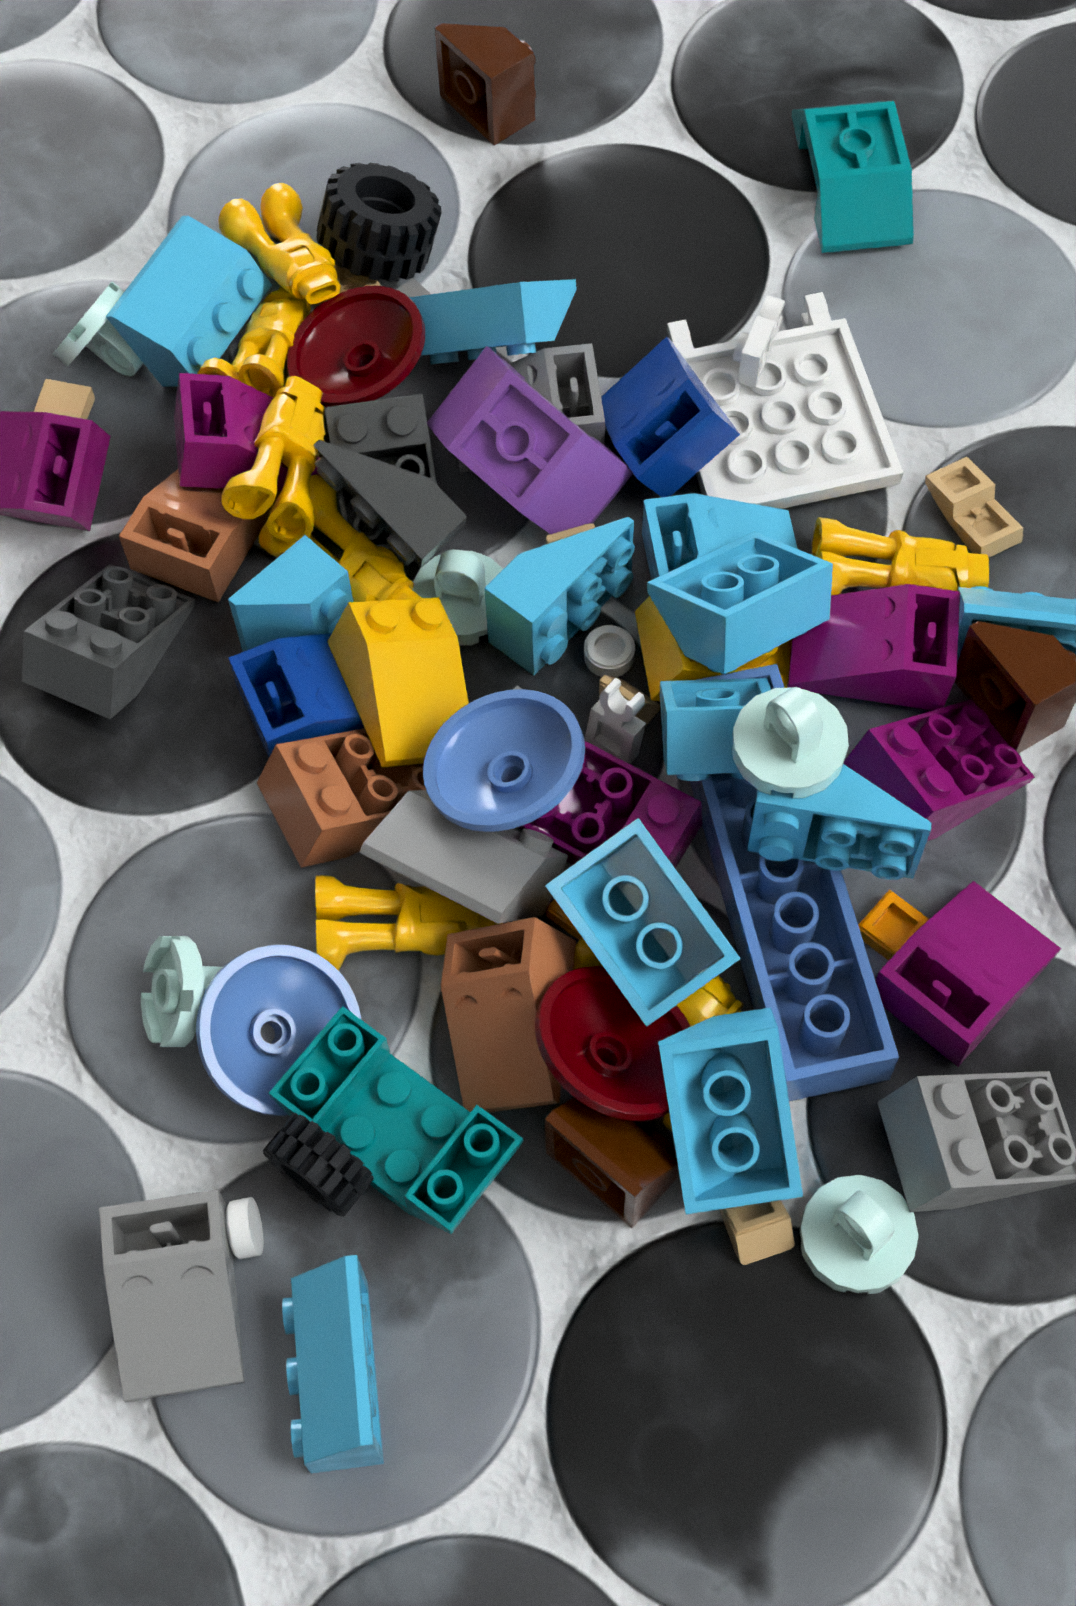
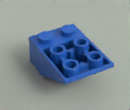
(665, 420)
(294, 690)

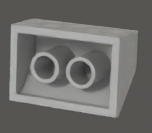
(484, 871)

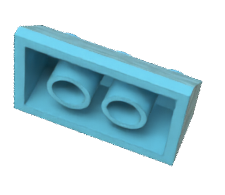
(188, 301)
(493, 317)
(743, 600)
(1021, 611)
(642, 922)
(730, 1112)
(333, 1368)

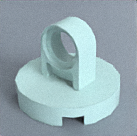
(100, 336)
(459, 582)
(790, 742)
(176, 990)
(858, 1234)

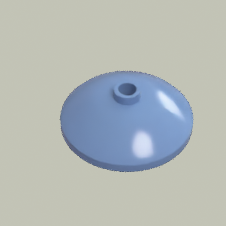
(504, 760)
(273, 986)

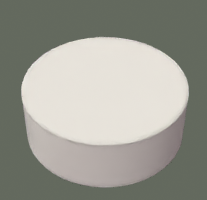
(609, 651)
(244, 1228)

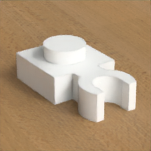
(754, 348)
(614, 724)

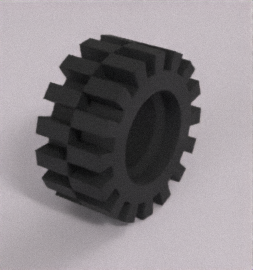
(318, 1164)

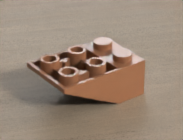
(188, 538)
(332, 793)
(491, 1003)

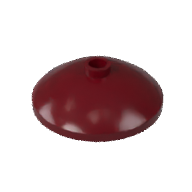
(358, 344)
(602, 1045)

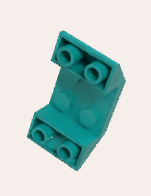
(858, 175)
(409, 1134)

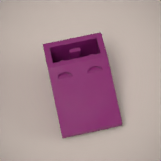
(218, 429)
(50, 467)
(882, 647)
(941, 764)
(610, 798)
(963, 971)

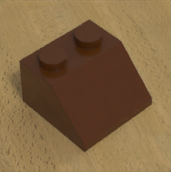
(487, 77)
(1018, 680)
(611, 1158)

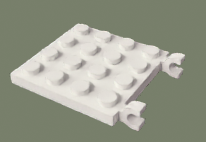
(806, 426)

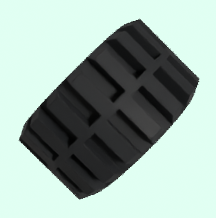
(378, 221)

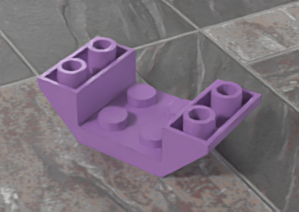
(527, 447)

